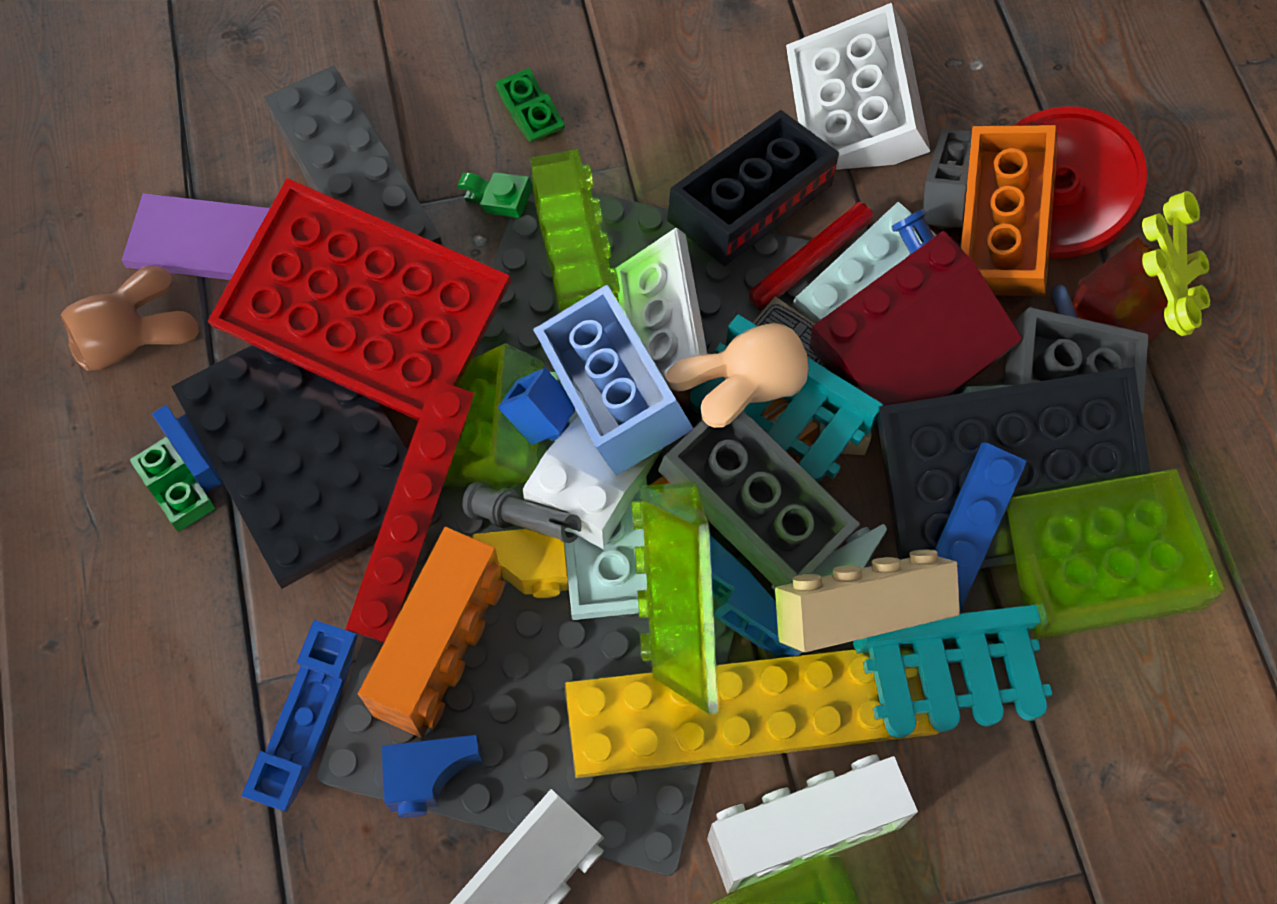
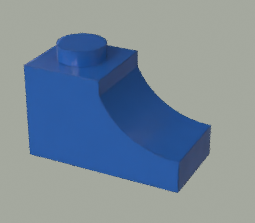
(419, 770)

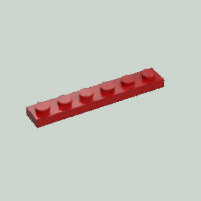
(410, 511)

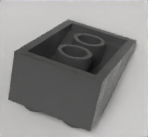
(1071, 346)

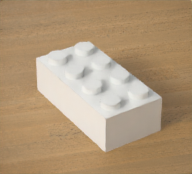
(810, 822)

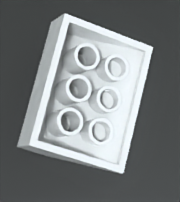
(860, 90)
(536, 858)

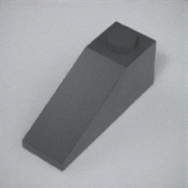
(948, 180)

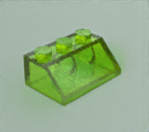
(489, 443)

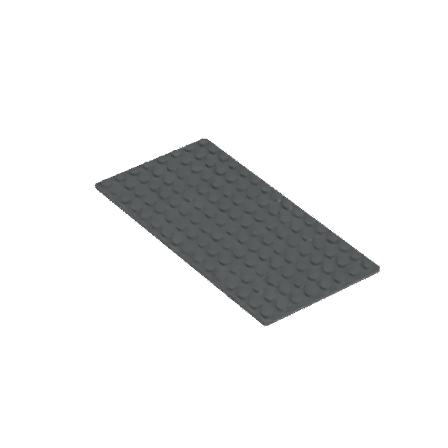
(530, 644)

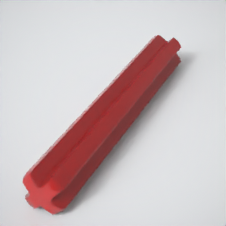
(810, 255)

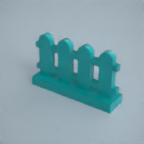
(824, 397)
(931, 660)

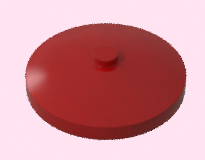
(1096, 179)

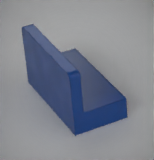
(189, 447)

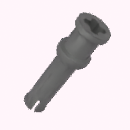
(507, 509)

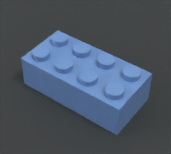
(612, 380)

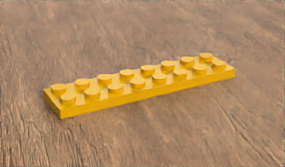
(762, 711)

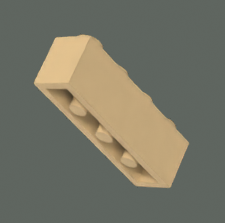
(867, 600)

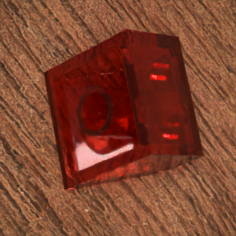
(1123, 294)

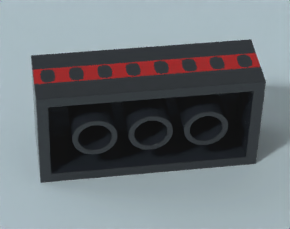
(752, 187)

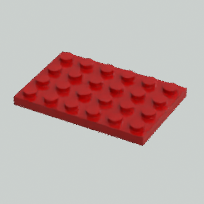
(358, 299)

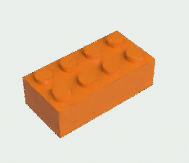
(1011, 206)
(433, 633)

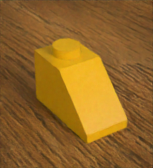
(530, 561)

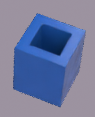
(538, 407)

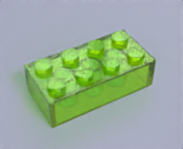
(571, 227)

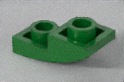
(529, 105)
(172, 484)

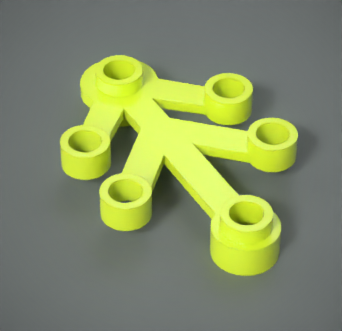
(1183, 303)

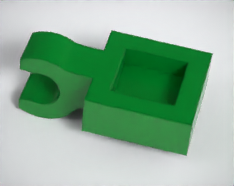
(501, 196)

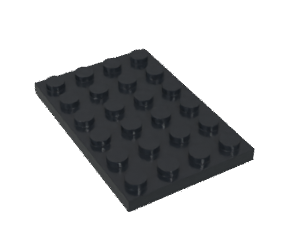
(1063, 427)
(296, 456)

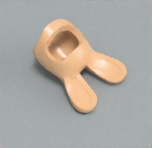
(756, 368)

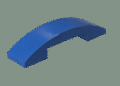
(305, 717)

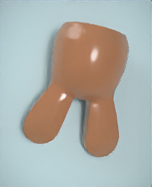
(108, 329)

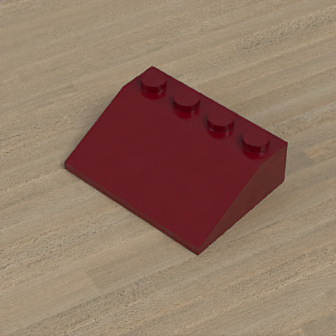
(917, 328)

